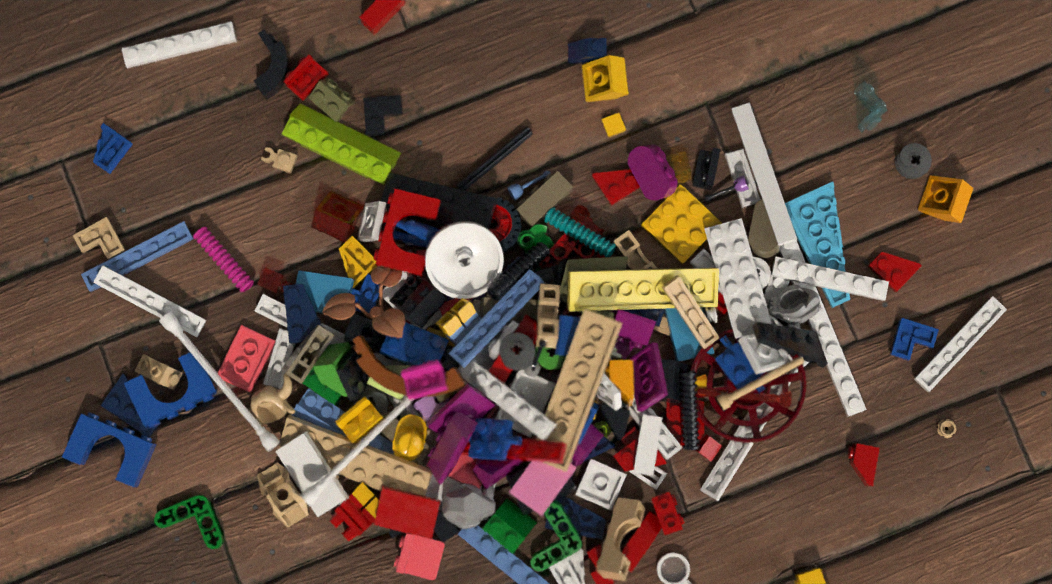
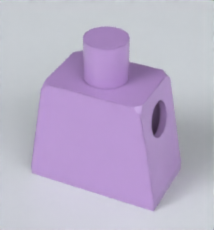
(427, 407)

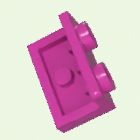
(424, 379)

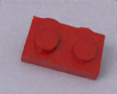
(305, 77)
(667, 514)

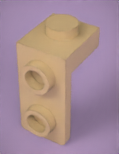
(158, 372)

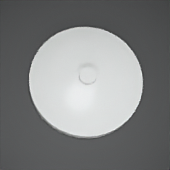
(463, 260)

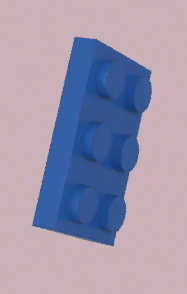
(415, 346)

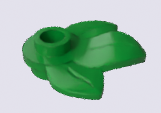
(535, 234)

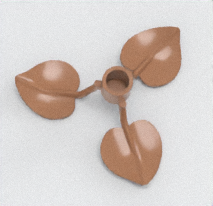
(389, 322)

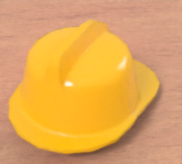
(409, 437)

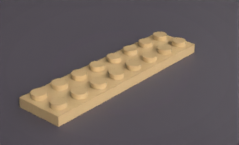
(580, 380)
(370, 466)

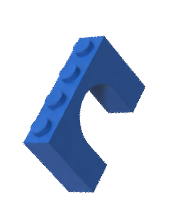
(152, 411)
(137, 449)

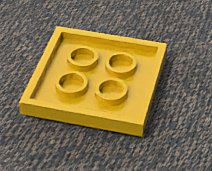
(680, 224)

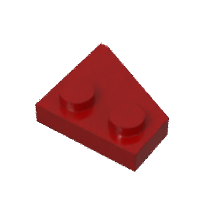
(616, 184)
(627, 456)

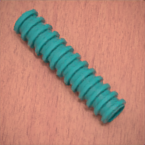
(579, 232)

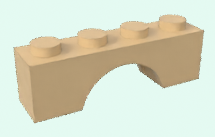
(626, 516)

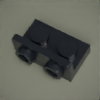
(706, 169)

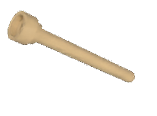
(727, 399)

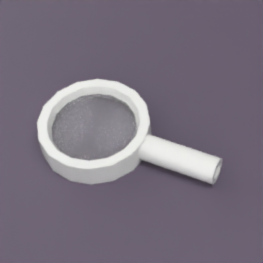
(673, 569)

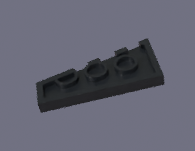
(792, 340)

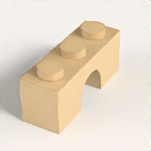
(628, 246)
(547, 315)

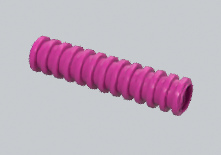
(223, 259)

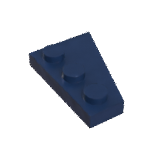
(121, 405)

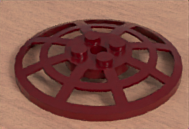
(749, 405)

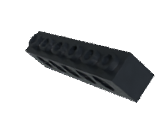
(360, 325)

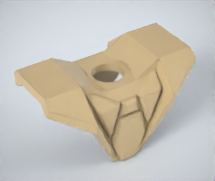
(288, 510)

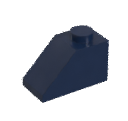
(587, 50)

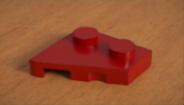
(893, 269)

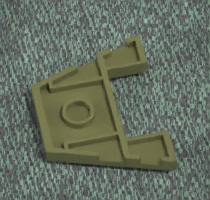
(591, 264)

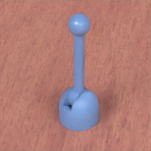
(516, 190)

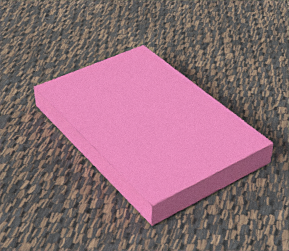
(540, 485)

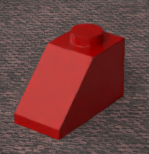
(864, 462)

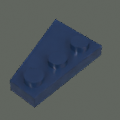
(299, 313)
(586, 522)

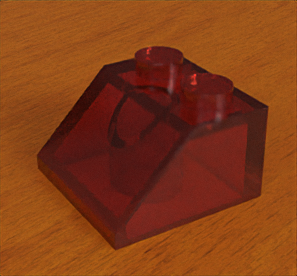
(337, 216)

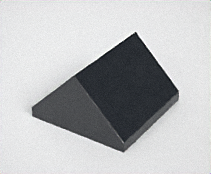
(616, 420)

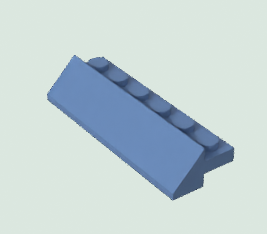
(324, 414)

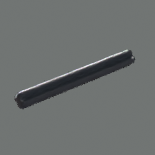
(494, 159)

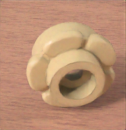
(951, 428)

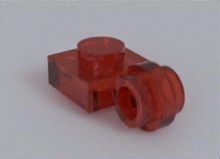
(272, 280)

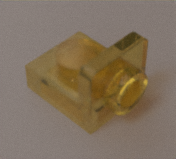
(681, 166)

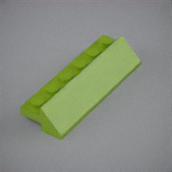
(341, 144)

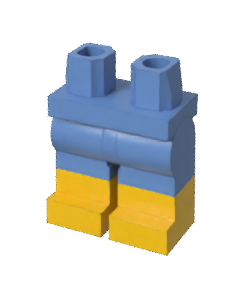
(459, 322)

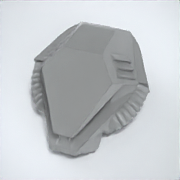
(801, 304)
(466, 506)

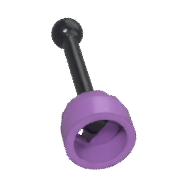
(740, 184)

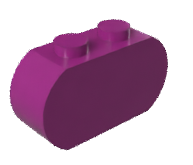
(652, 172)

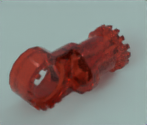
(586, 220)

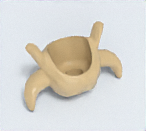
(271, 403)

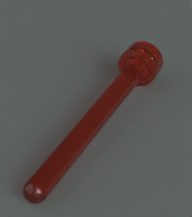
(783, 398)

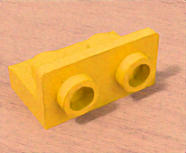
(359, 420)

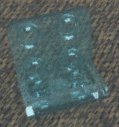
(873, 104)

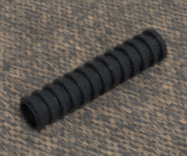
(518, 270)
(689, 410)

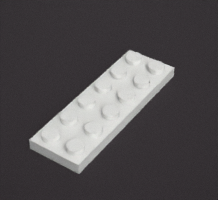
(737, 276)

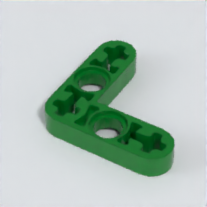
(199, 515)
(562, 543)

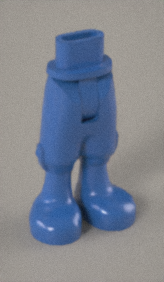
(417, 233)

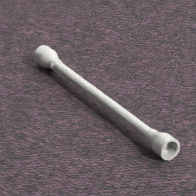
(172, 324)
(312, 493)

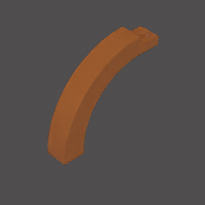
(392, 380)

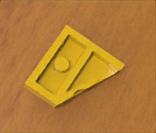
(356, 260)

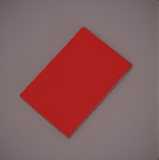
(407, 512)

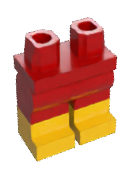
(352, 512)

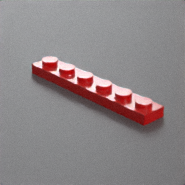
(534, 451)

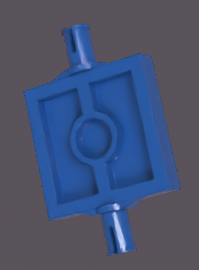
(736, 365)
(492, 439)

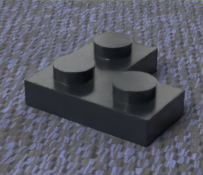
(376, 109)

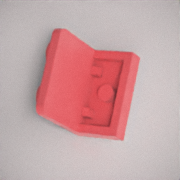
(419, 556)

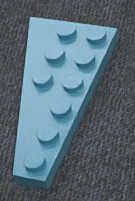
(819, 233)

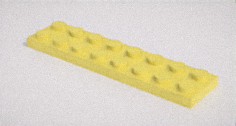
(638, 288)

